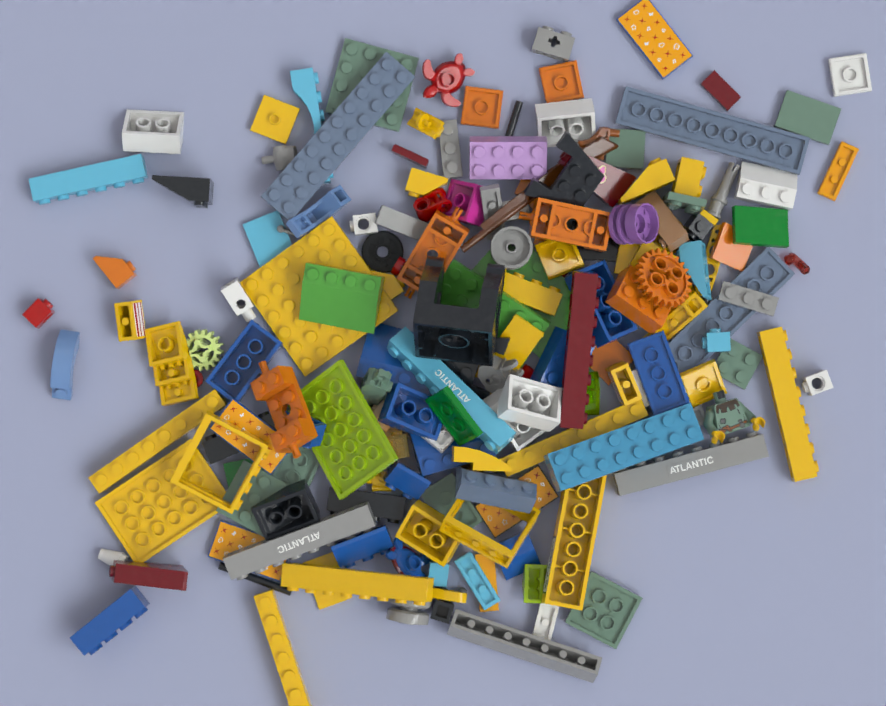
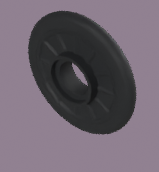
(370, 248)

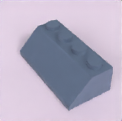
(495, 490)

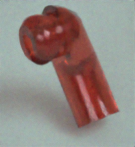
(793, 259)

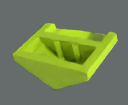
(533, 582)

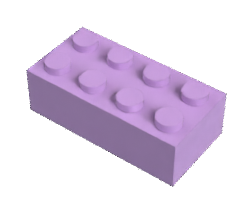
(507, 157)

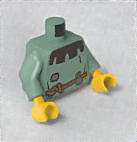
(728, 417)

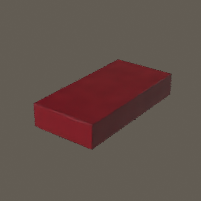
(720, 90)
(409, 155)

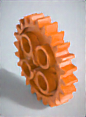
(663, 278)

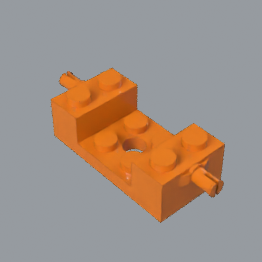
(550, 220)
(443, 235)
(279, 390)

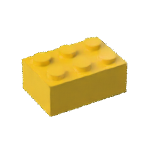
(422, 533)

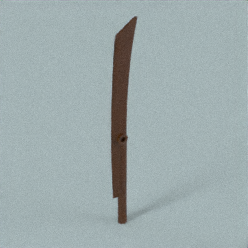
(595, 149)

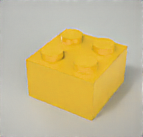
(688, 177)

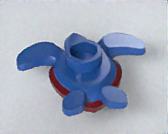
(406, 560)

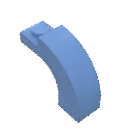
(319, 212)
(63, 364)

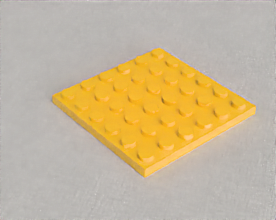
(278, 289)

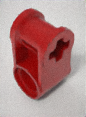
(427, 205)

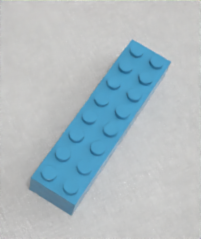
(623, 447)

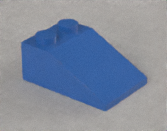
(409, 412)

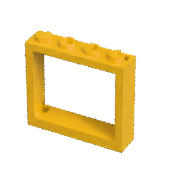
(245, 486)
(482, 543)

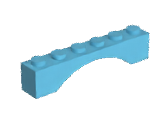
(304, 86)

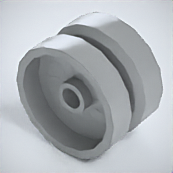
(516, 237)
(408, 613)

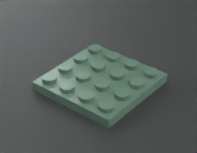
(353, 66)

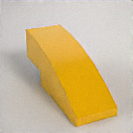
(479, 460)

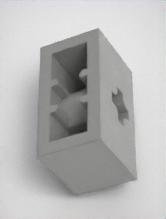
(543, 47)

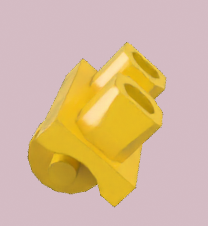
(426, 123)

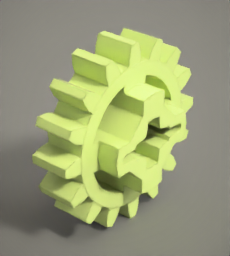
(199, 339)

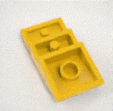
(171, 363)

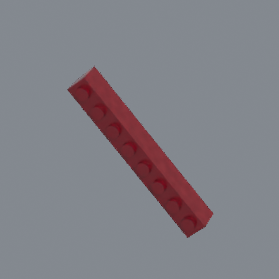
(578, 349)

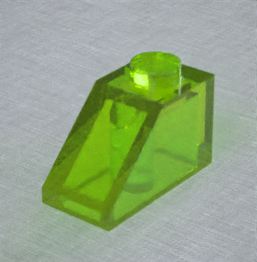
(594, 395)

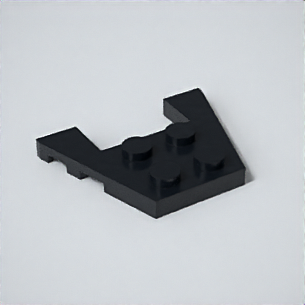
(576, 179)
(467, 372)

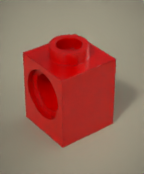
(39, 312)

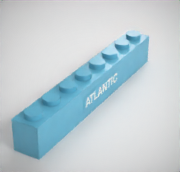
(437, 375)

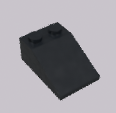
(195, 190)
(286, 510)

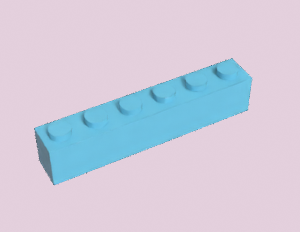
(88, 178)

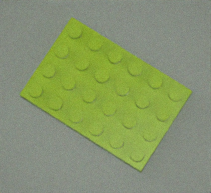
(353, 441)

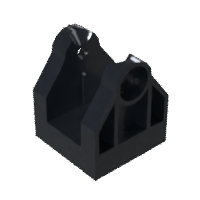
(457, 331)

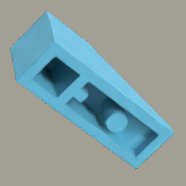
(695, 259)

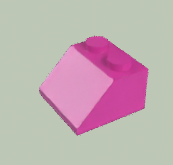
(468, 198)

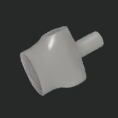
(281, 156)

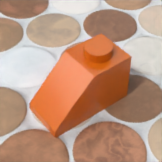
(116, 270)

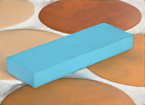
(477, 580)

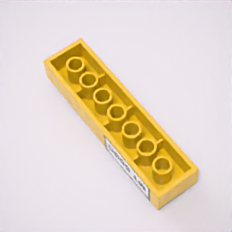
(573, 545)

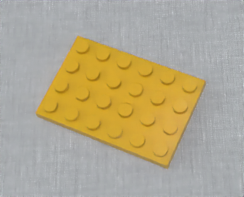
(153, 511)

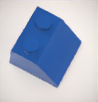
(406, 480)
(525, 555)

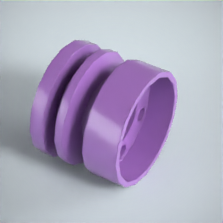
(633, 223)

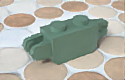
(376, 385)

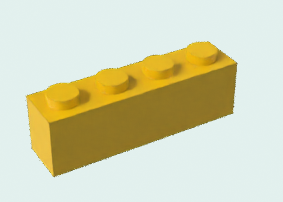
(532, 293)

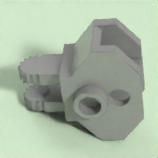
(498, 373)

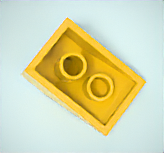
(653, 178)

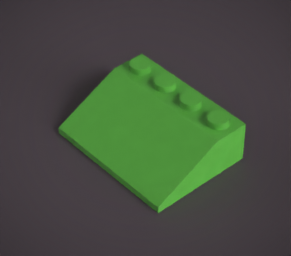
(340, 297)

